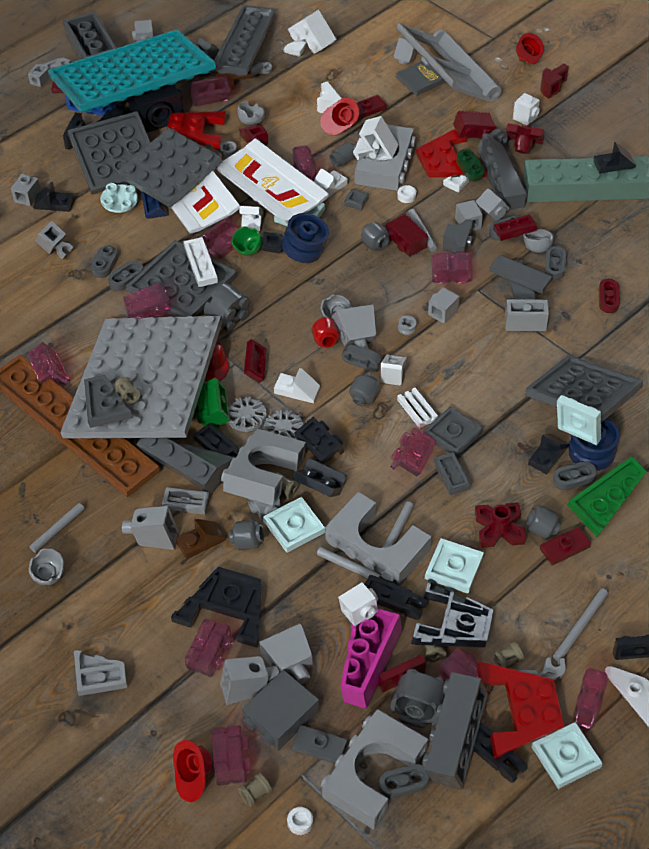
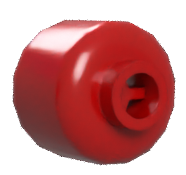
(325, 332)

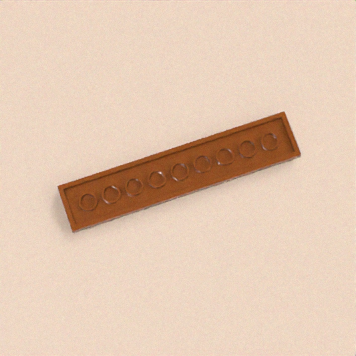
(49, 405)

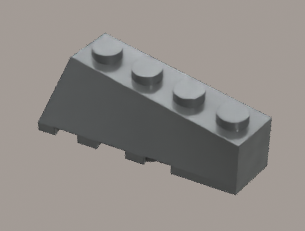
(502, 173)
(193, 463)

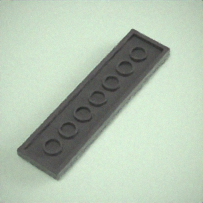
(244, 40)

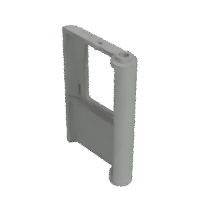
(459, 68)

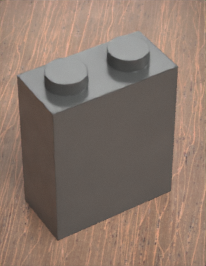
(280, 710)

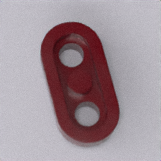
(609, 295)

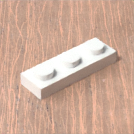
(200, 262)

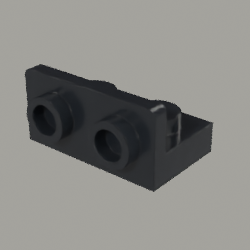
(319, 440)
(321, 478)

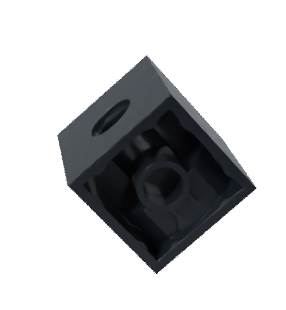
(156, 106)

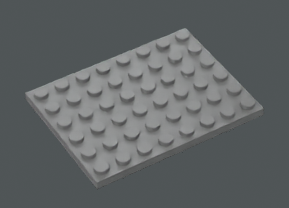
(164, 361)

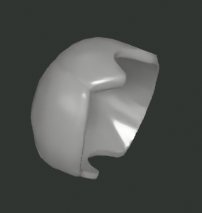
(250, 114)
(538, 241)
(334, 303)
(46, 567)

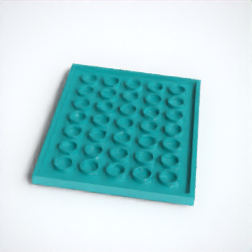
(130, 70)

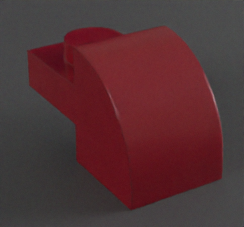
(552, 80)
(254, 131)

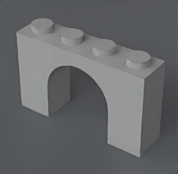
(388, 173)
(262, 448)
(391, 562)
(378, 735)

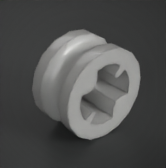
(228, 145)
(404, 329)

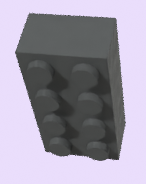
(87, 35)
(455, 730)

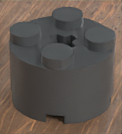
(229, 304)
(418, 698)

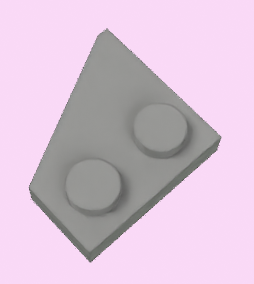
(98, 674)

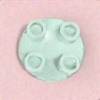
(119, 197)

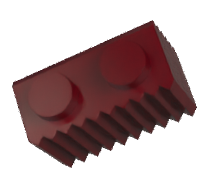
(473, 124)
(407, 235)

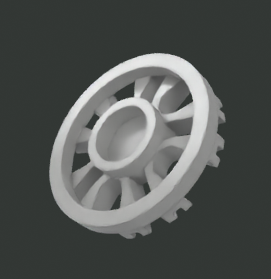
(246, 414)
(283, 426)

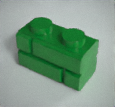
(212, 404)

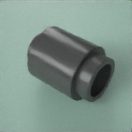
(342, 154)

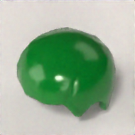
(247, 241)

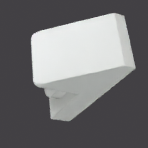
(327, 97)
(330, 182)
(251, 217)
(392, 369)
(300, 387)

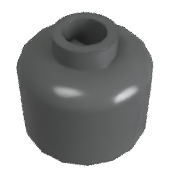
(375, 236)
(364, 389)
(543, 522)
(246, 534)

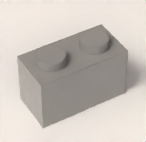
(526, 315)

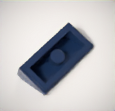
(153, 207)

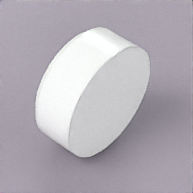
(406, 194)
(300, 820)

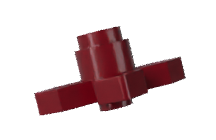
(524, 137)
(499, 523)

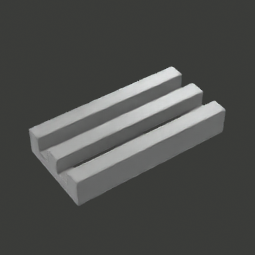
(184, 503)

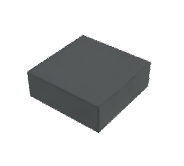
(356, 199)

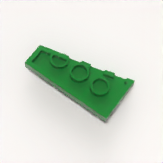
(603, 498)

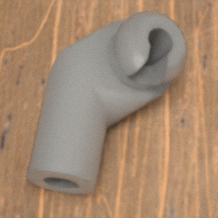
(261, 68)

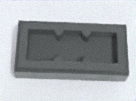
(451, 473)
(319, 744)

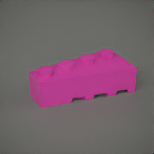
(368, 655)

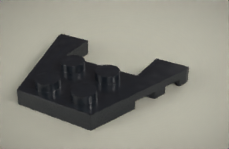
(229, 595)
(464, 622)

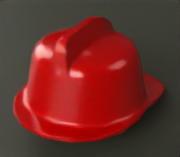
(529, 48)
(339, 116)
(218, 364)
(191, 767)

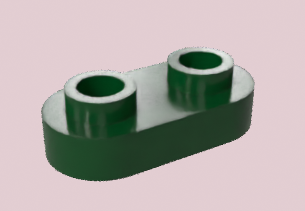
(468, 163)

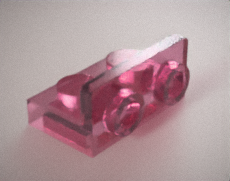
(219, 238)
(47, 364)
(413, 451)

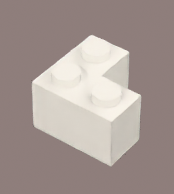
(314, 31)
(375, 141)

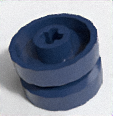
(305, 238)
(599, 455)

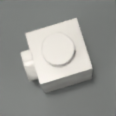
(526, 109)
(359, 604)

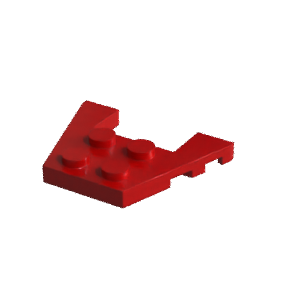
(192, 126)
(440, 157)
(531, 703)

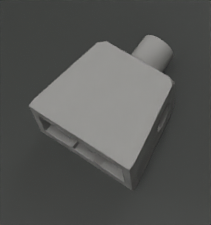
(356, 325)
(153, 527)
(289, 653)
(245, 678)

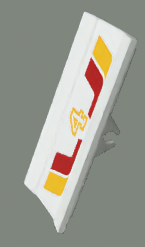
(272, 181)
(205, 204)

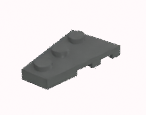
(103, 402)

